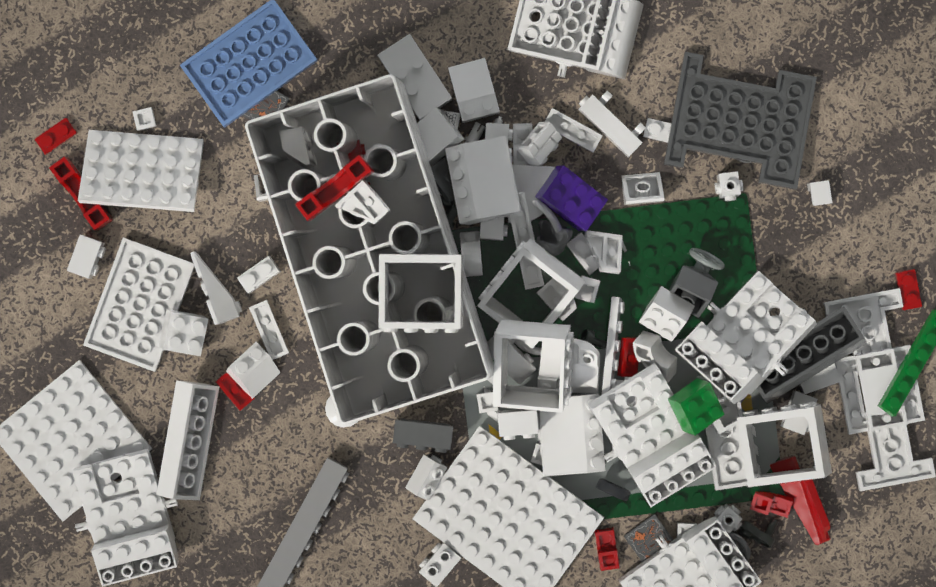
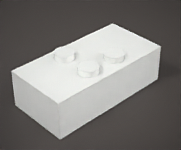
(421, 82)

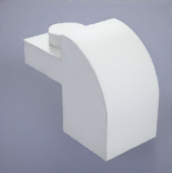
(472, 253)

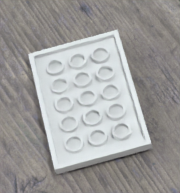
(141, 170)
(135, 303)

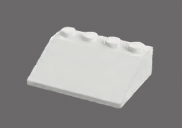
(483, 180)
(571, 439)

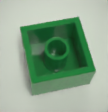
(696, 406)

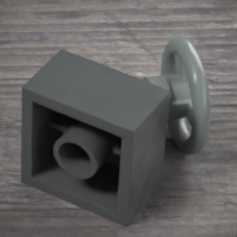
(695, 282)

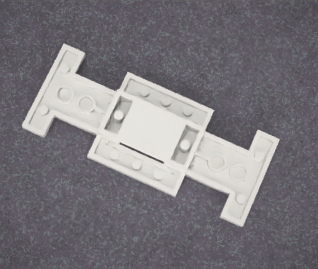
(876, 367)

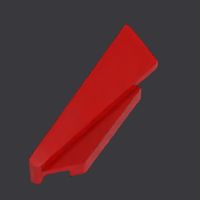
(805, 502)

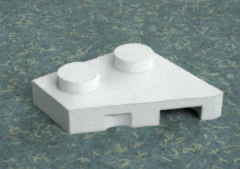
(364, 203)
(606, 250)

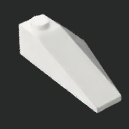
(220, 301)

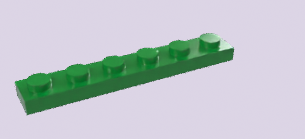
(910, 367)

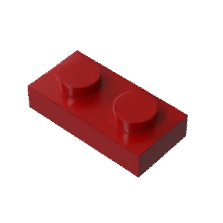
(55, 136)
(909, 289)
(627, 360)
(234, 391)

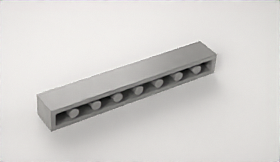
(304, 524)

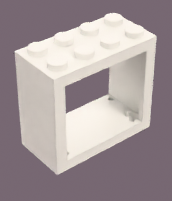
(531, 397)
(818, 440)

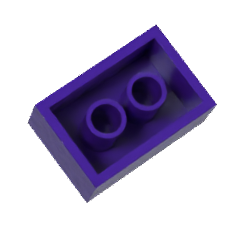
(571, 198)

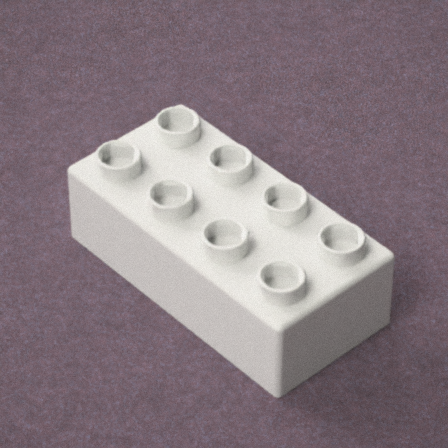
(338, 253)

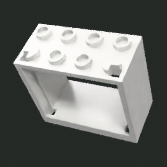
(547, 263)
(413, 326)

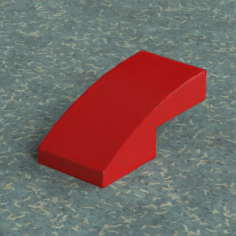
(770, 502)
(606, 549)

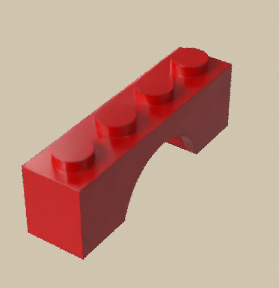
(70, 179)
(335, 188)

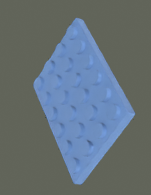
(248, 63)

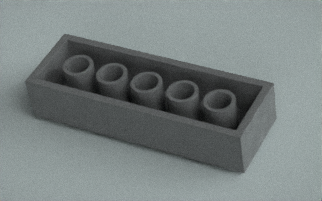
(821, 347)

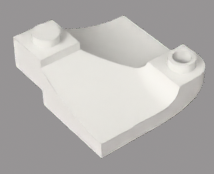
(585, 371)

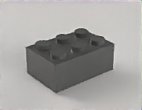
(423, 434)

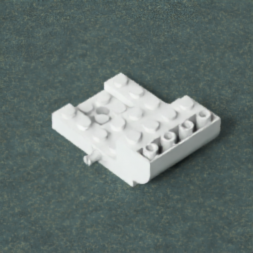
(578, 33)
(744, 340)
(650, 437)
(126, 518)
(695, 559)

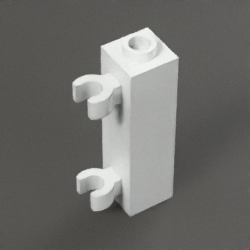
(610, 125)

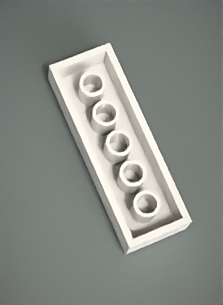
(187, 440)

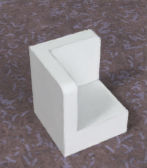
(820, 192)
(588, 290)
(725, 422)

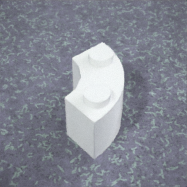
(650, 350)
(519, 364)

